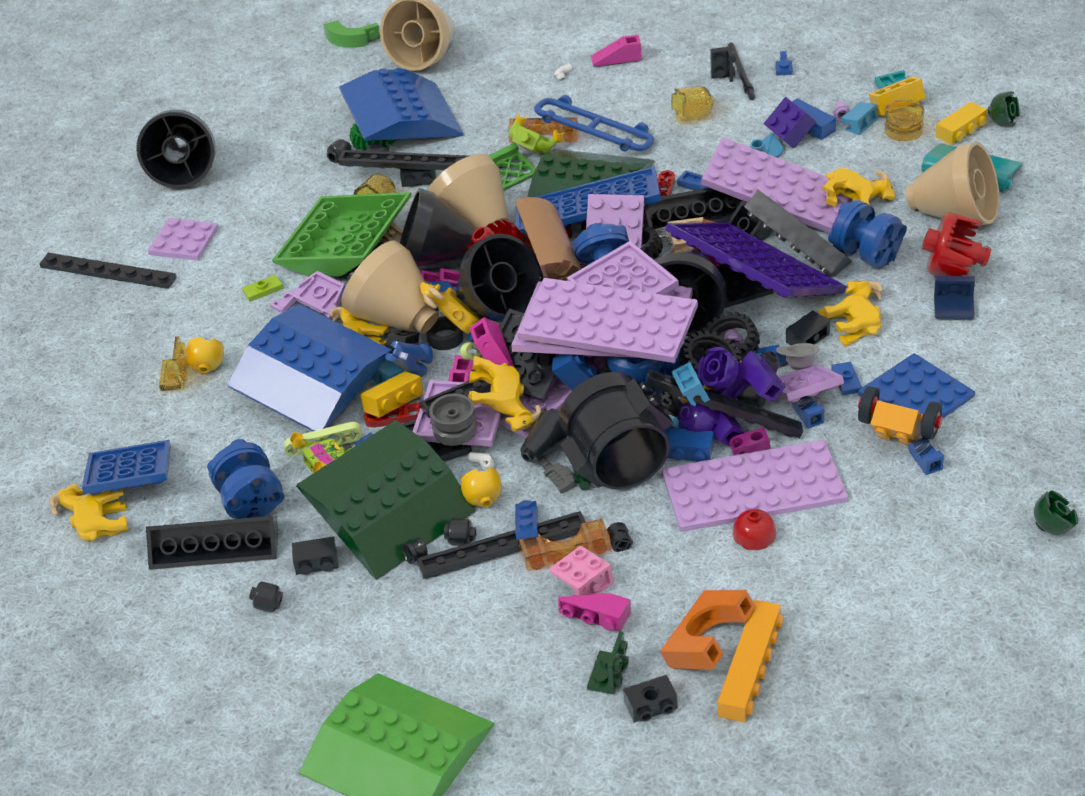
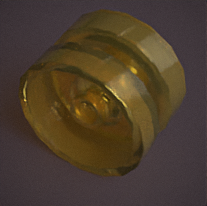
(904, 120)

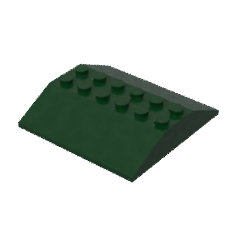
(568, 169)
(386, 496)

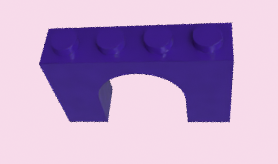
(752, 372)

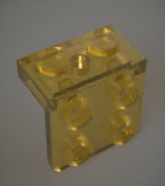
(174, 370)

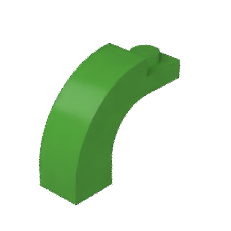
(350, 37)

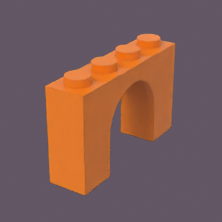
(687, 647)

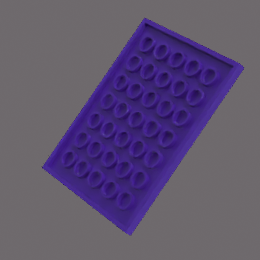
(756, 259)

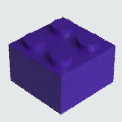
(789, 122)

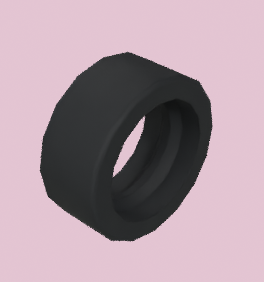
(444, 342)

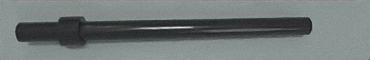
(747, 86)

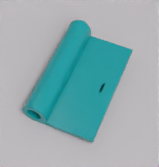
(1003, 167)

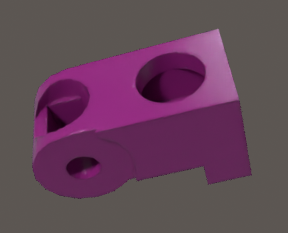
(750, 442)

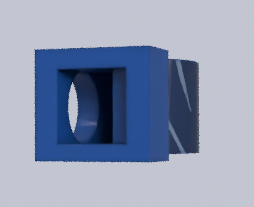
(808, 408)
(925, 454)

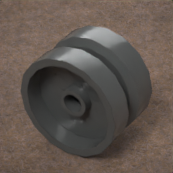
(453, 419)

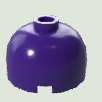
(718, 368)
(697, 417)

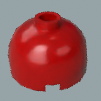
(754, 529)

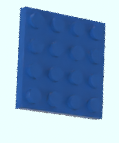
(918, 382)
(127, 467)

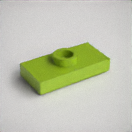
(262, 288)

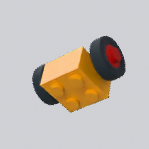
(898, 421)

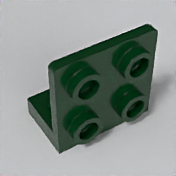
(608, 668)

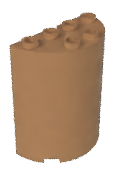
(548, 238)

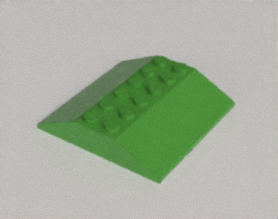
(340, 232)
(393, 742)

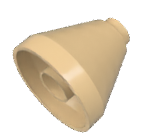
(415, 33)
(958, 184)
(473, 190)
(388, 291)

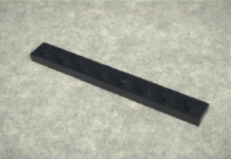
(398, 160)
(108, 270)
(731, 406)
(495, 546)

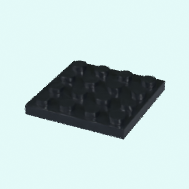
(534, 368)

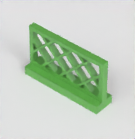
(504, 157)

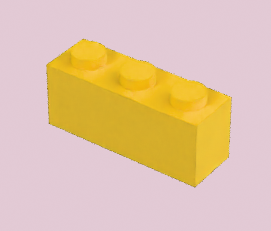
(910, 89)
(961, 123)
(392, 394)

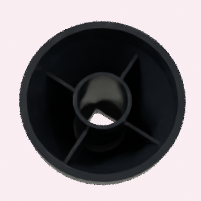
(168, 161)
(435, 232)
(498, 276)
(707, 283)

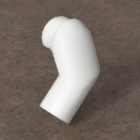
(561, 71)
(483, 459)

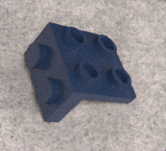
(954, 297)

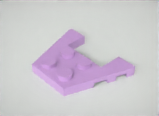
(316, 291)

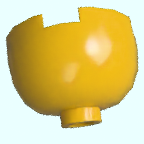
(204, 354)
(481, 487)

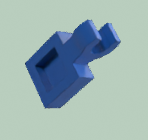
(783, 66)

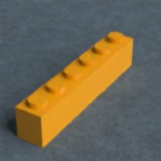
(749, 662)

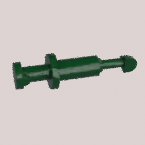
(583, 483)

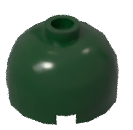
(1002, 107)
(1053, 514)

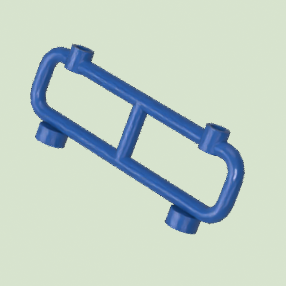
(565, 103)

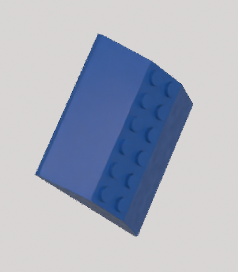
(398, 106)
(306, 367)

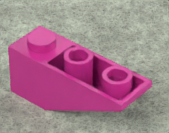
(622, 50)
(490, 342)
(600, 609)

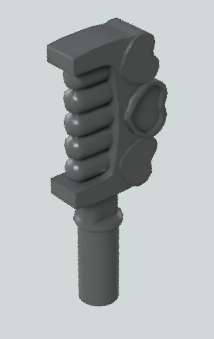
(559, 475)

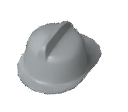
(799, 355)

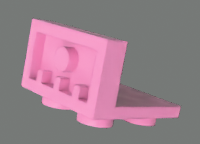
(584, 572)

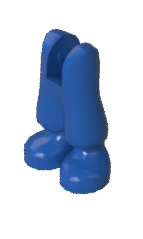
(407, 355)

